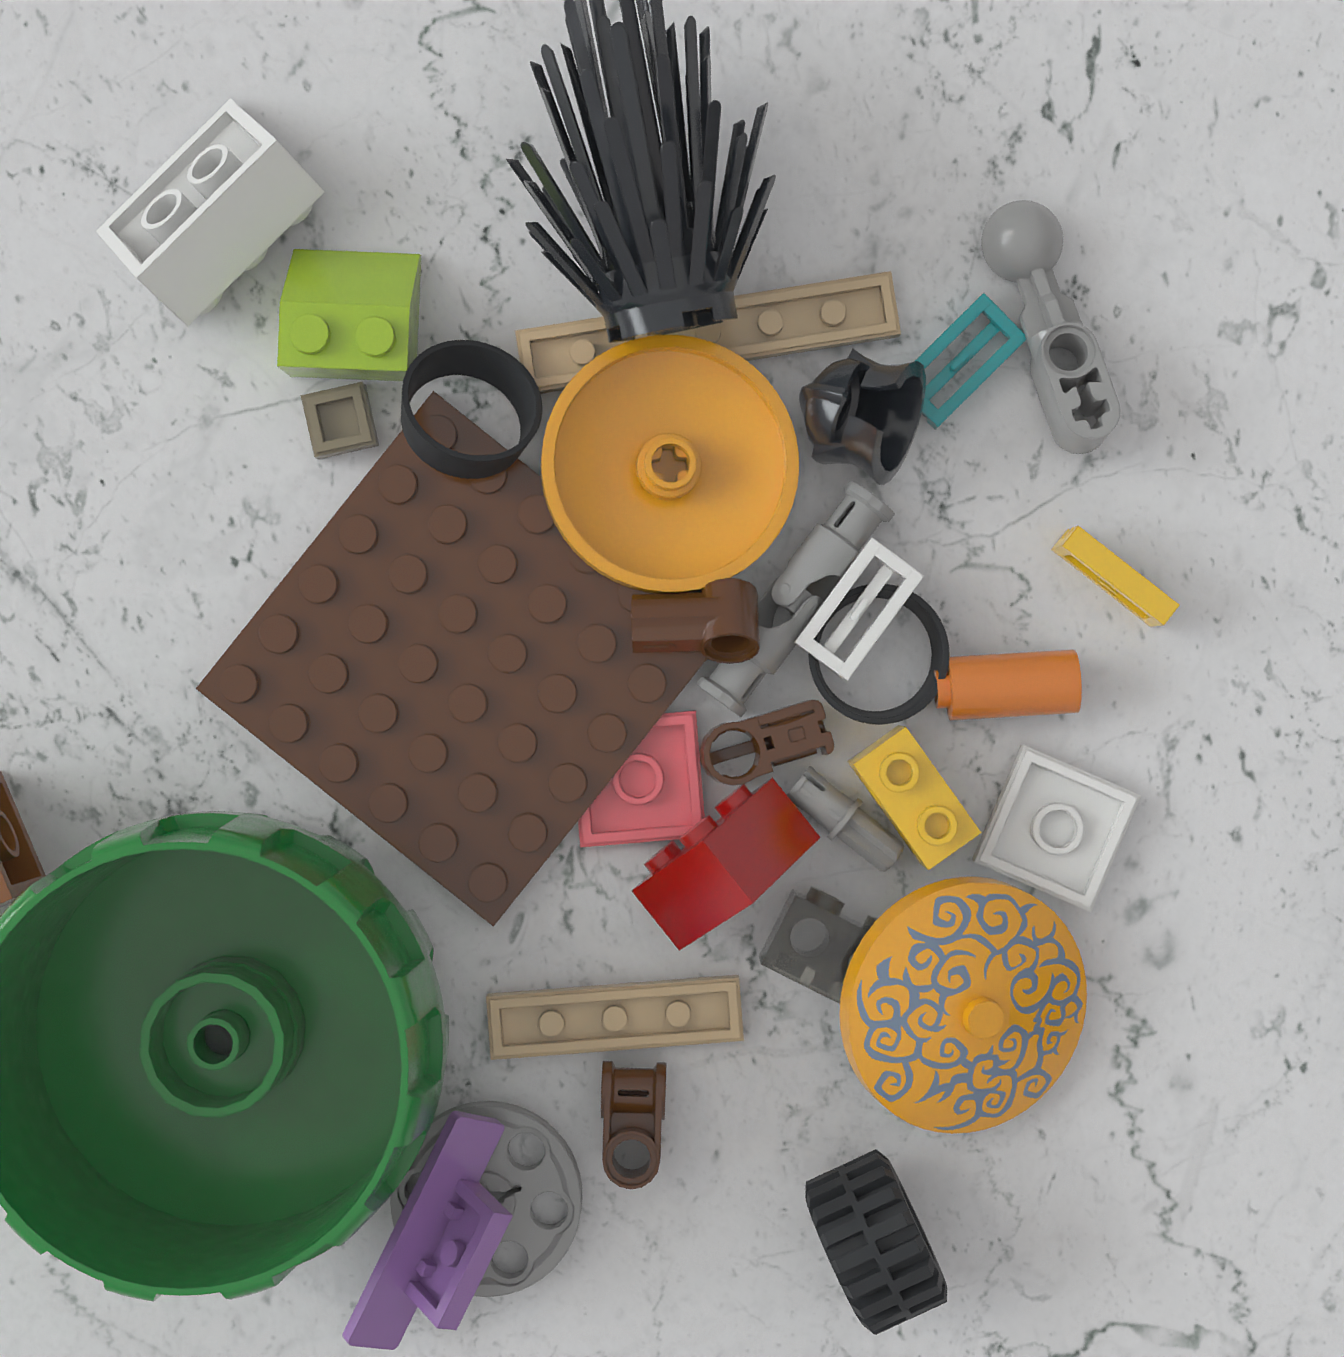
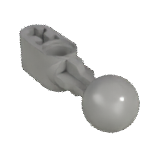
(1023, 246)

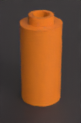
(1010, 685)

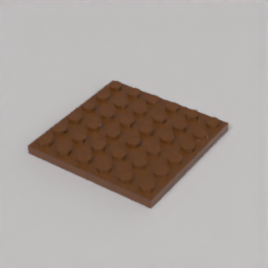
(450, 668)

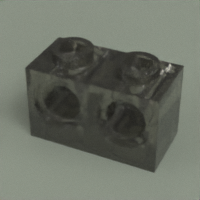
(826, 965)

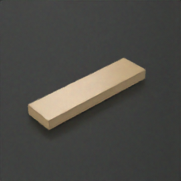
(614, 1017)

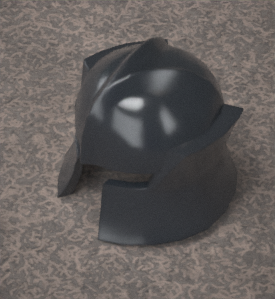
(864, 413)

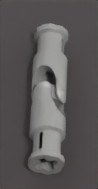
(801, 591)

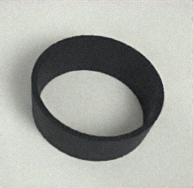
(484, 363)
(928, 691)

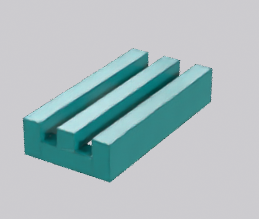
(998, 323)

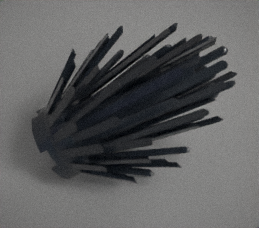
(654, 229)

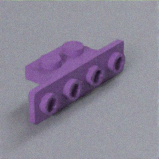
(438, 1241)

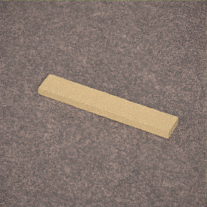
(766, 327)

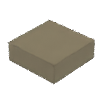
(339, 420)

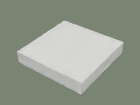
(1056, 828)

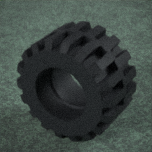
(875, 1242)

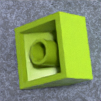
(349, 315)

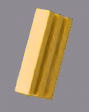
(1115, 577)

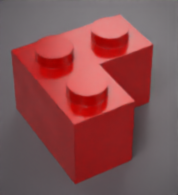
(724, 862)

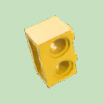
(914, 797)

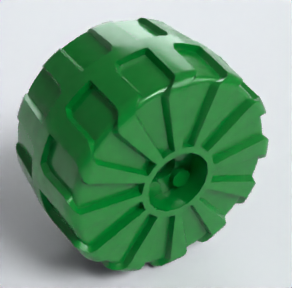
(190, 1164)

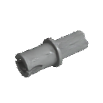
(846, 820)

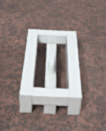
(891, 564)

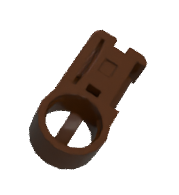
(775, 739)

